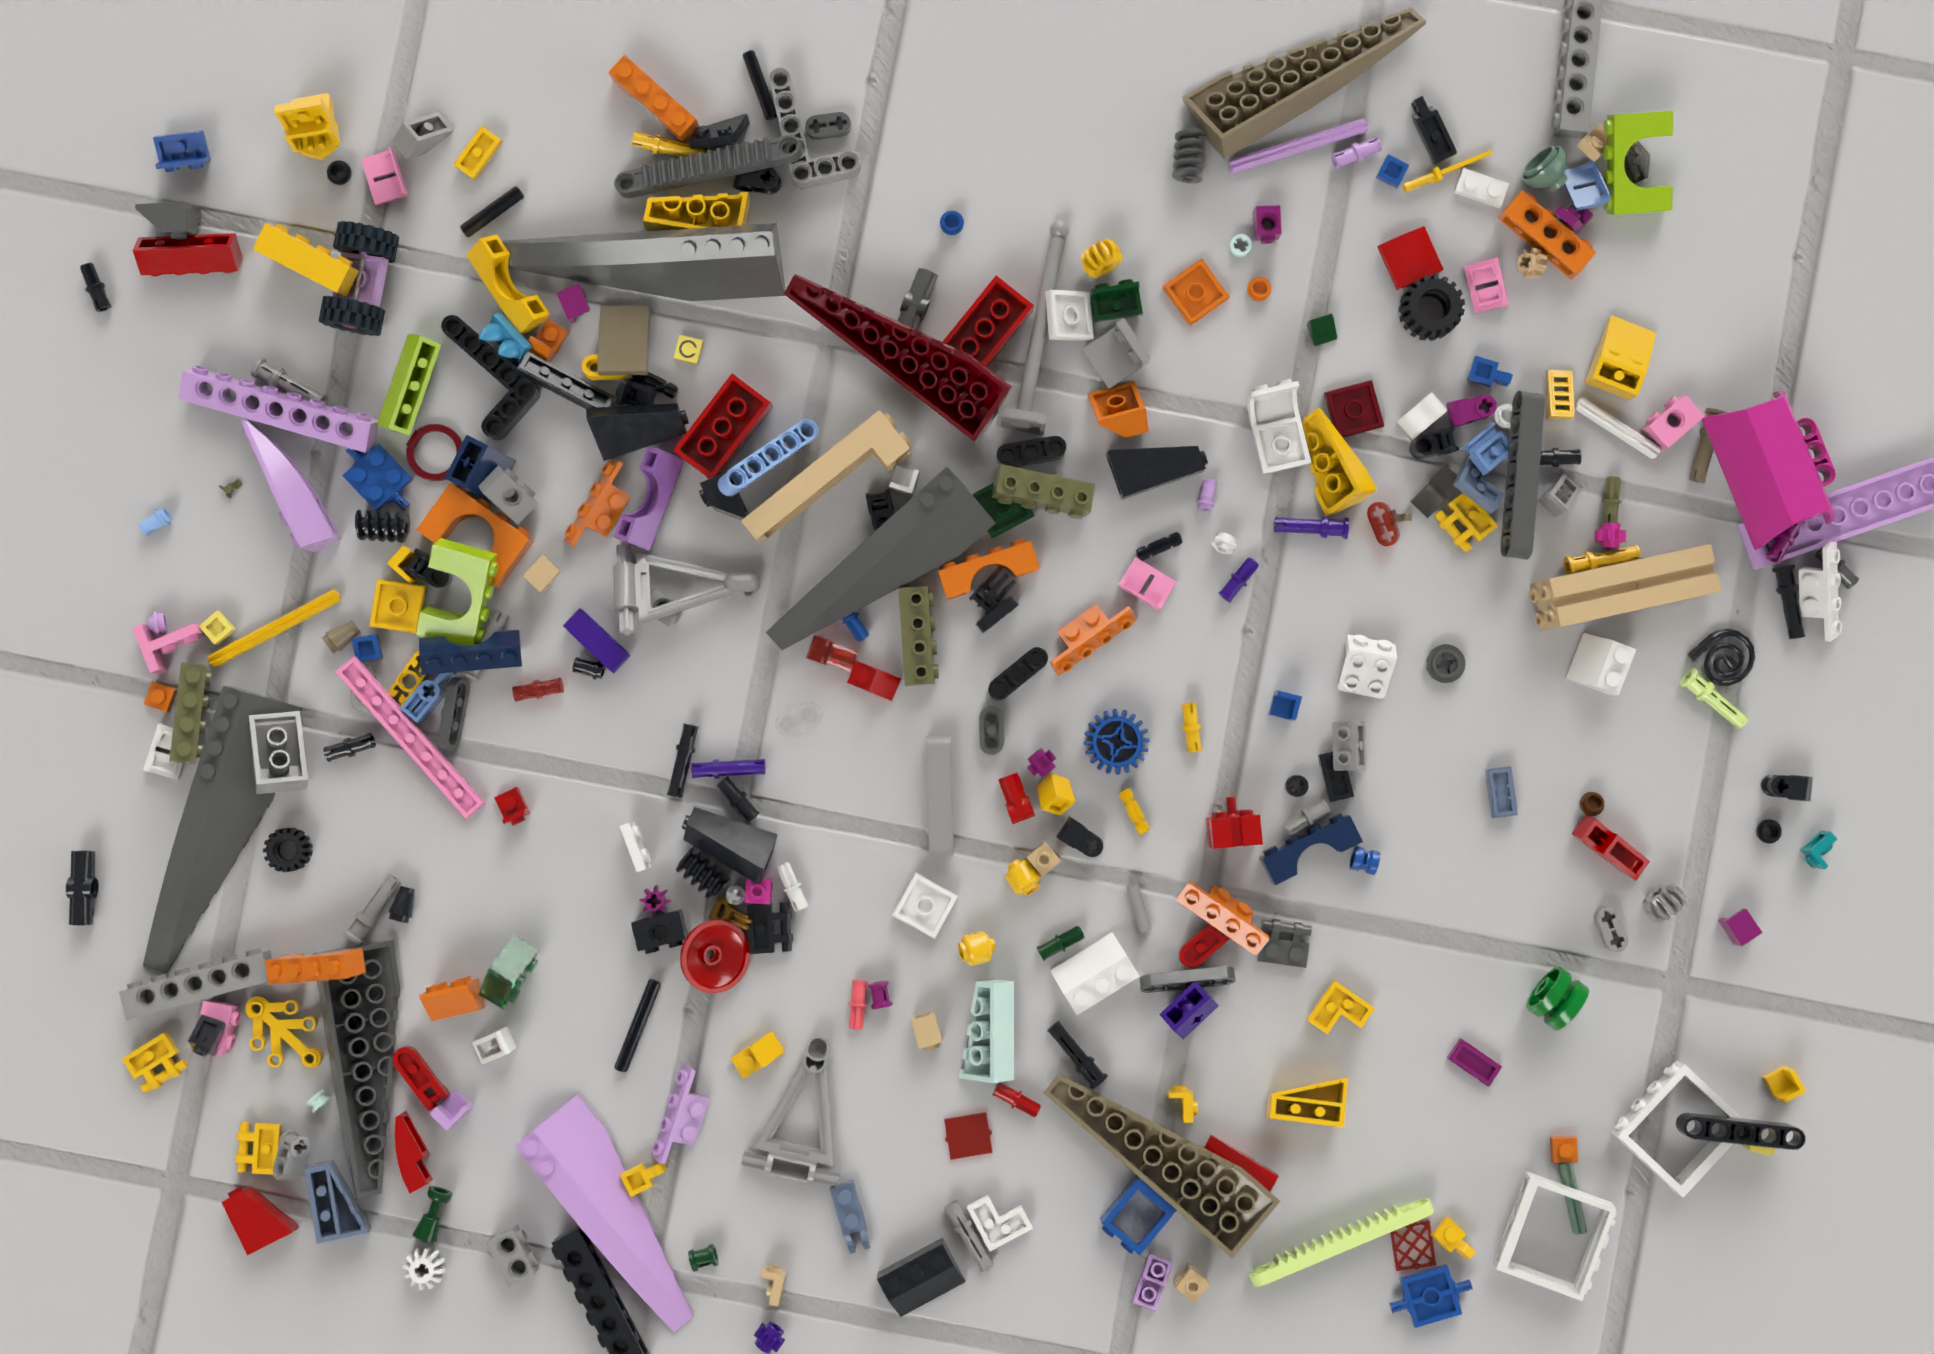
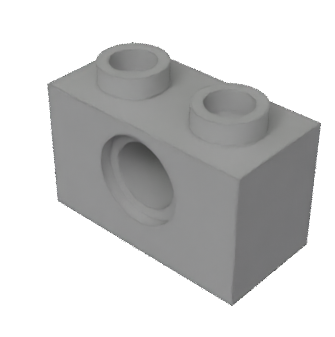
(496, 486)

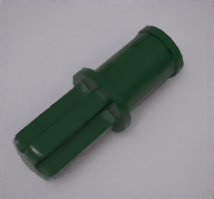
(1060, 942)

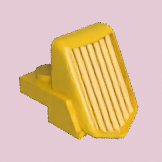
(310, 125)

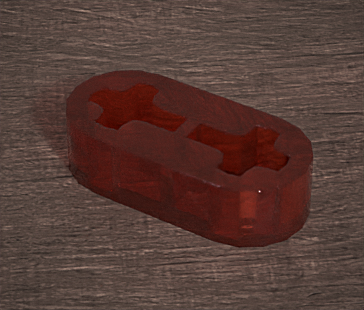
(1389, 522)

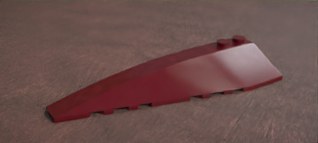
(934, 372)

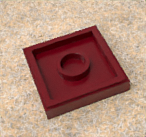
(1354, 409)

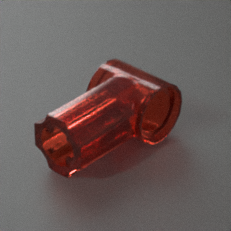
(826, 652)

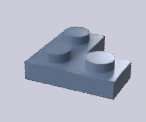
(1476, 487)

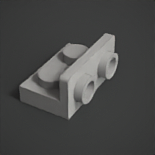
(1349, 745)

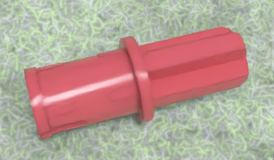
(857, 1004)

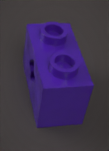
(1189, 1010)

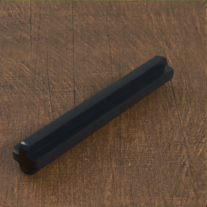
(637, 1025)

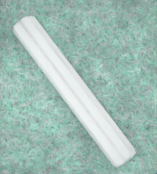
(1617, 428)

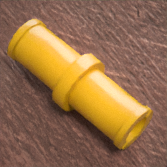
(1191, 727)

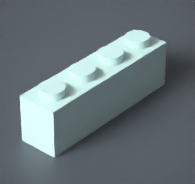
(991, 1033)

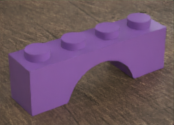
(661, 474)

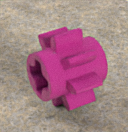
(1610, 536)

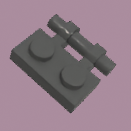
(1283, 951)

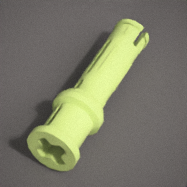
(1705, 691)

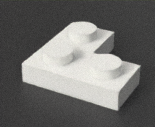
(998, 1229)

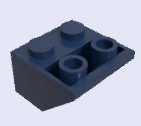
(474, 463)

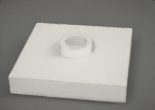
(1069, 315)
(925, 905)

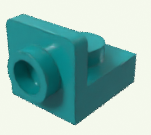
(1818, 846)

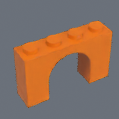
(456, 505)

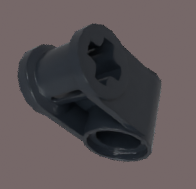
(755, 181)
(1438, 443)
(879, 510)
(422, 571)
(1789, 787)
(1077, 835)

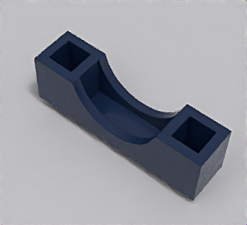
(442, 656)
(1282, 862)

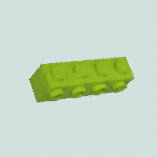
(408, 384)

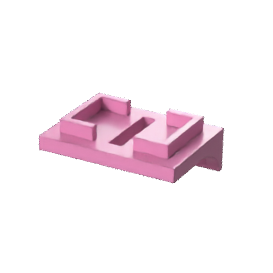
(383, 165)
(1489, 297)
(1157, 590)

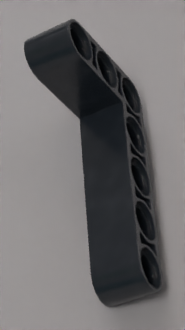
(497, 370)

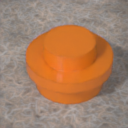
(1259, 289)

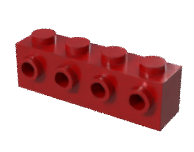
(192, 255)

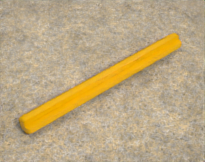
(274, 628)

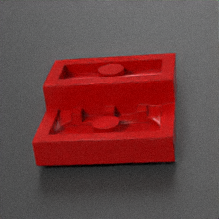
(1410, 257)

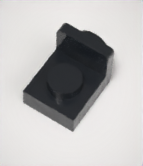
(206, 1035)

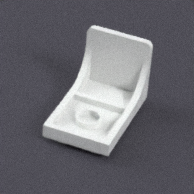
(1277, 427)

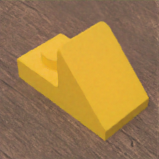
(757, 1054)

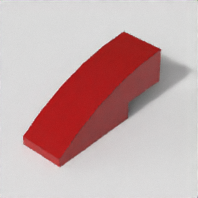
(1610, 847)
(410, 1152)
(1258, 1171)

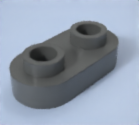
(991, 730)

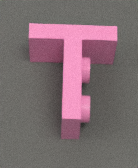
(152, 648)

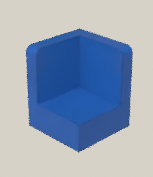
(1285, 705)

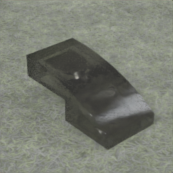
(1435, 491)

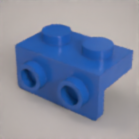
(181, 150)

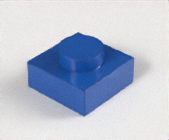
(1392, 171)
(367, 648)

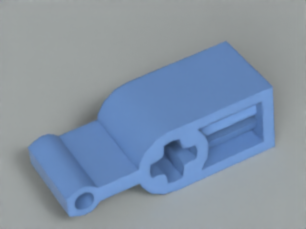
(420, 703)

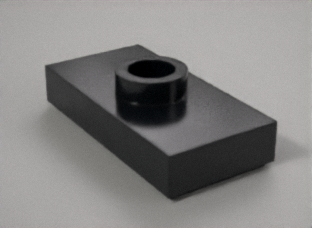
(1336, 782)

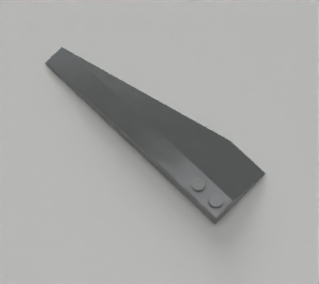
(360, 1043)

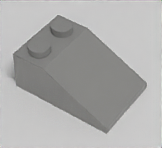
(278, 752)

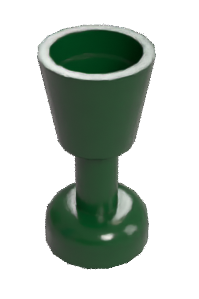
(428, 1226)

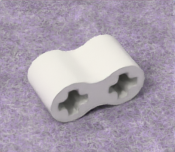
(1422, 415)

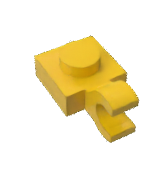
(640, 1178)
(1450, 1237)

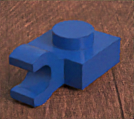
(1485, 372)

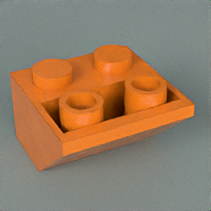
(452, 1000)

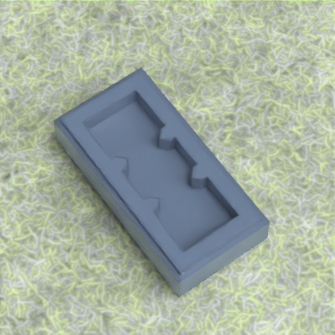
(1501, 792)

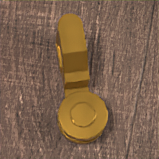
(730, 914)

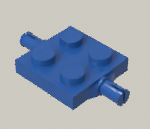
(378, 477)
(1430, 1296)

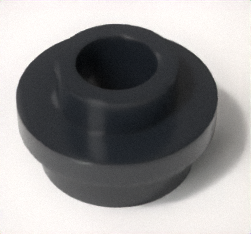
(334, 167)
(1776, 831)

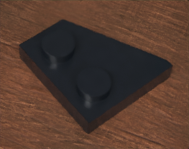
(719, 133)

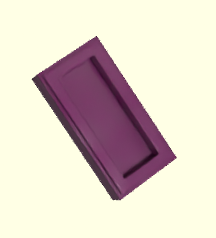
(1474, 1062)

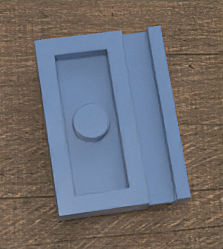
(1487, 448)

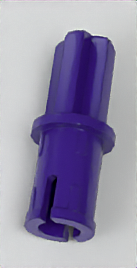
(1239, 579)

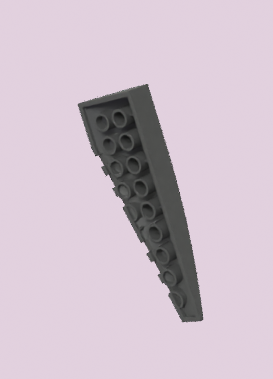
(915, 540)

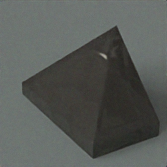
(1637, 163)

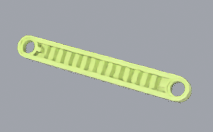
(1340, 1242)

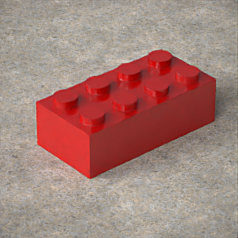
(990, 322)
(723, 427)

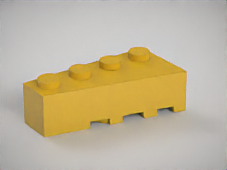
(696, 211)
(305, 259)

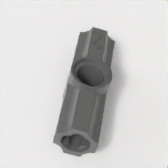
(917, 299)

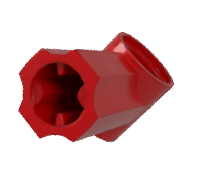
(1017, 802)

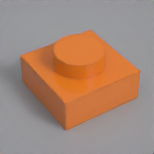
(160, 696)
(1564, 1149)

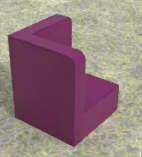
(573, 302)
(1740, 927)

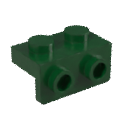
(1116, 300)

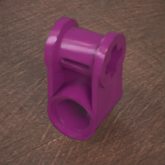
(1467, 410)

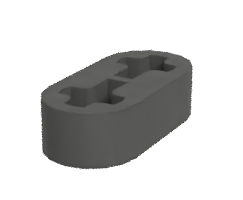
(827, 120)

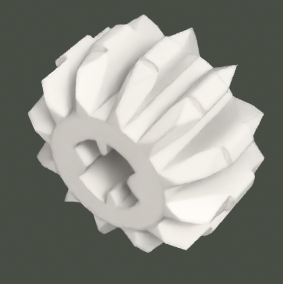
(417, 1274)

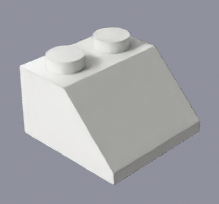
(1600, 664)

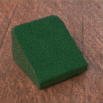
(1322, 330)

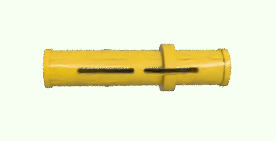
(662, 145)

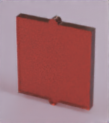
(968, 1135)

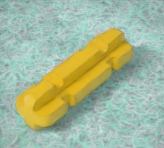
(1134, 811)

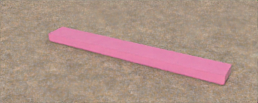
(410, 737)

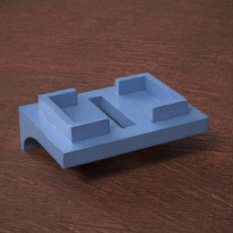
(1589, 196)

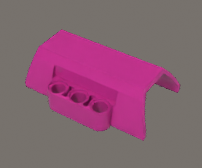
(1771, 466)

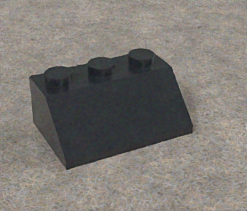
(920, 1277)

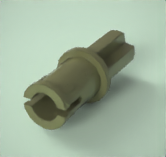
(1611, 499)

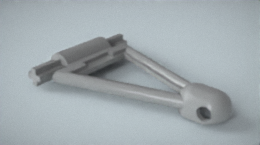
(633, 586)
(795, 1160)

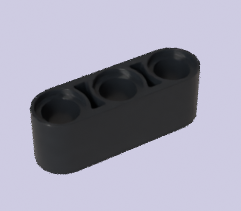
(1040, 444)
(1024, 663)

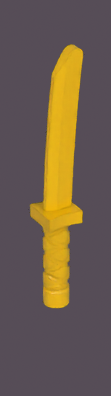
(1436, 174)

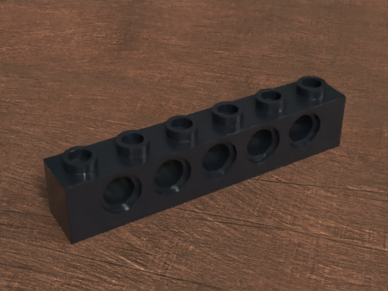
(603, 1286)

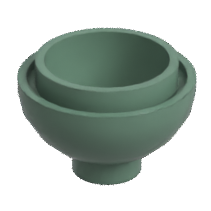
(1546, 169)

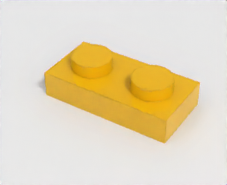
(478, 153)

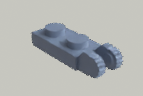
(850, 1213)

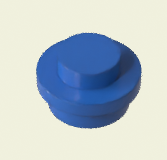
(951, 223)

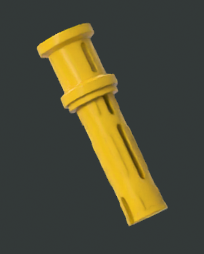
(1593, 561)

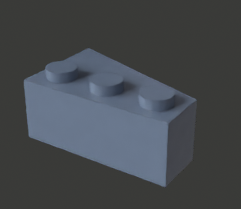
(333, 1204)

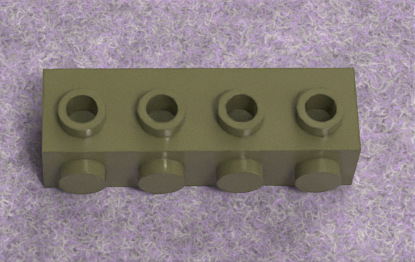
(1043, 491)
(916, 636)
(188, 713)

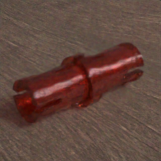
(538, 689)

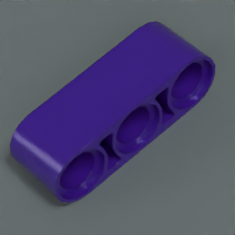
(596, 640)

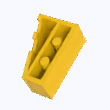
(1310, 1104)

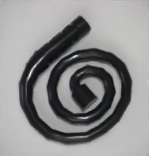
(1728, 660)

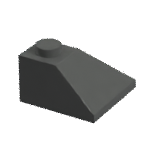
(172, 218)

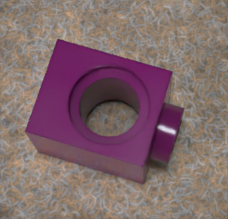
(1270, 214)

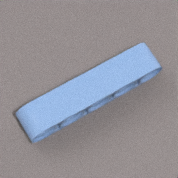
(759, 461)

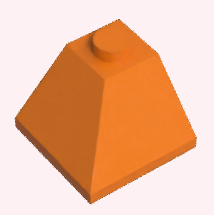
(1120, 409)

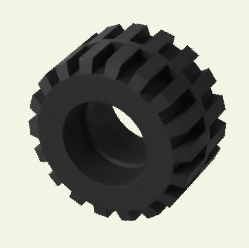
(1445, 294)

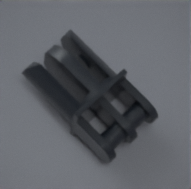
(991, 592)

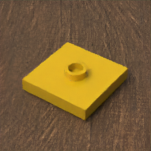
(397, 605)

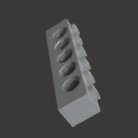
(1588, 29)
(137, 1004)

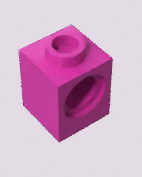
(759, 893)

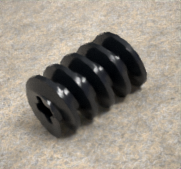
(382, 528)
(701, 873)

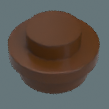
(1591, 803)

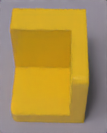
(401, 558)
(1055, 794)
(1784, 1084)

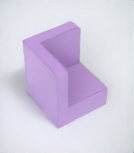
(451, 1110)

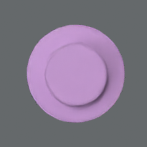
(157, 623)

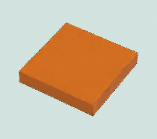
(1195, 292)

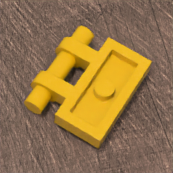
(1473, 518)
(150, 1055)
(264, 1148)

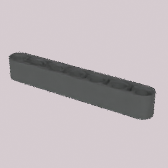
(1522, 475)

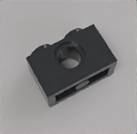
(645, 931)

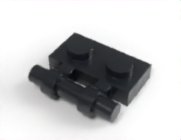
(762, 930)

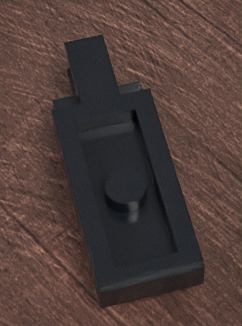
(1432, 131)

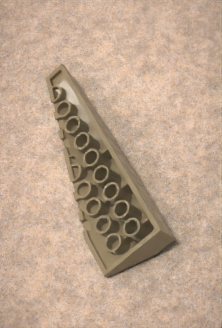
(1264, 97)

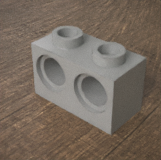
(506, 1257)

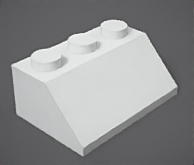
(1094, 973)

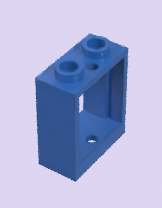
(1127, 1242)

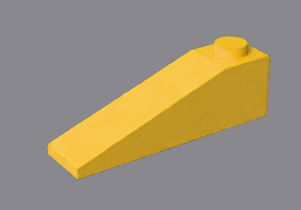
(1337, 470)

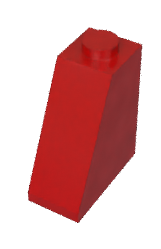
(256, 1219)

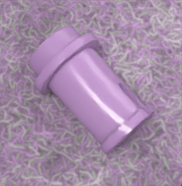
(1207, 495)

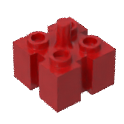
(1233, 827)

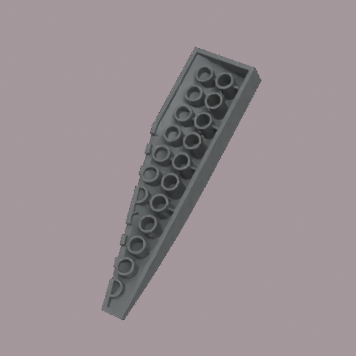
(664, 263)
(214, 823)

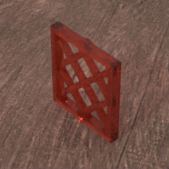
(1415, 1265)

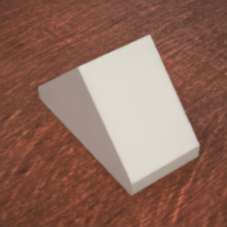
(494, 1045)

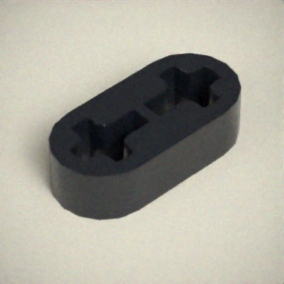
(997, 614)

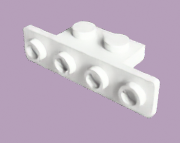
(1820, 592)

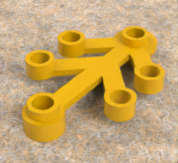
(280, 1030)

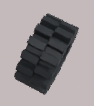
(273, 853)

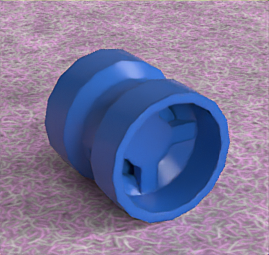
(1364, 860)

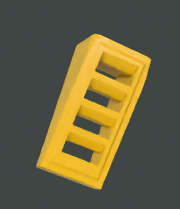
(1551, 412)

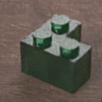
(508, 972)

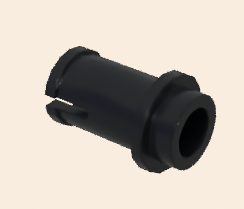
(588, 668)

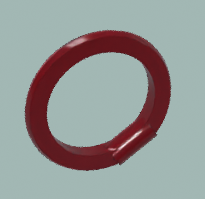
(415, 439)

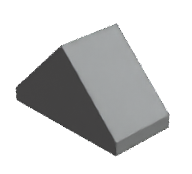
(1560, 495)

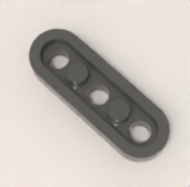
(453, 713)

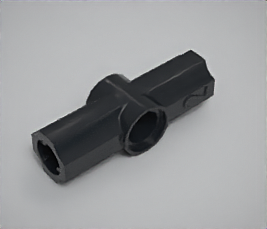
(82, 888)

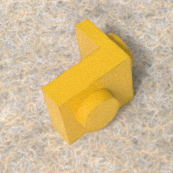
(1188, 1107)

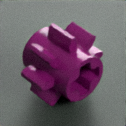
(1041, 762)
(650, 905)

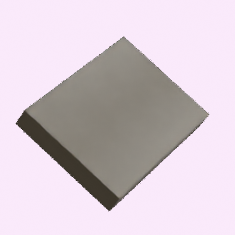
(623, 340)

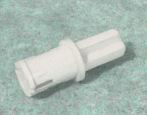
(792, 887)

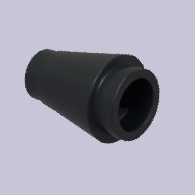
(402, 905)

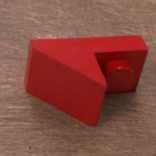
(874, 680)

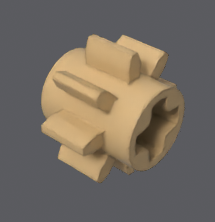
(1532, 263)

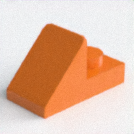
(548, 340)

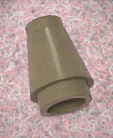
(341, 636)

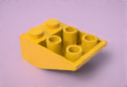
(1621, 358)

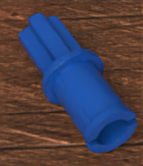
(855, 626)

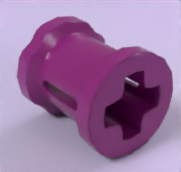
(880, 994)

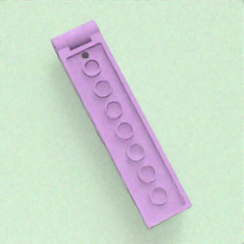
(1859, 510)

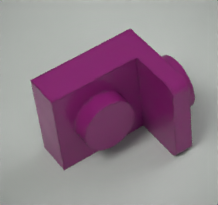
(1573, 218)

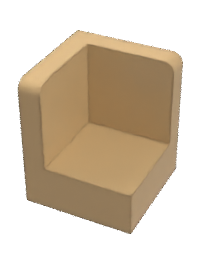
(541, 574)

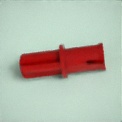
(1017, 1100)

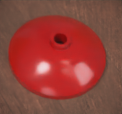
(727, 961)

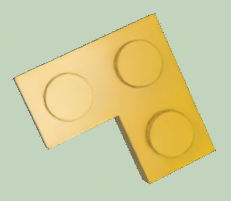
(1337, 1002)

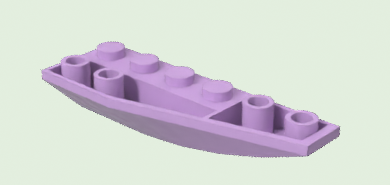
(293, 493)

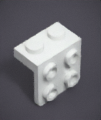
(1367, 666)

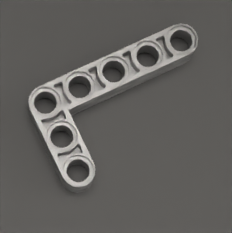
(812, 165)

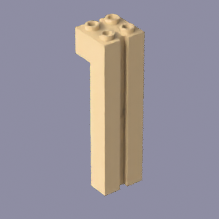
(872, 437)
(1624, 587)

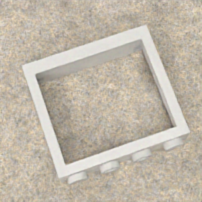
(1642, 1107)
(1591, 1259)

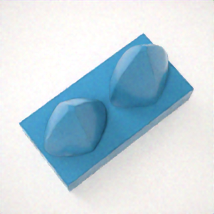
(511, 341)

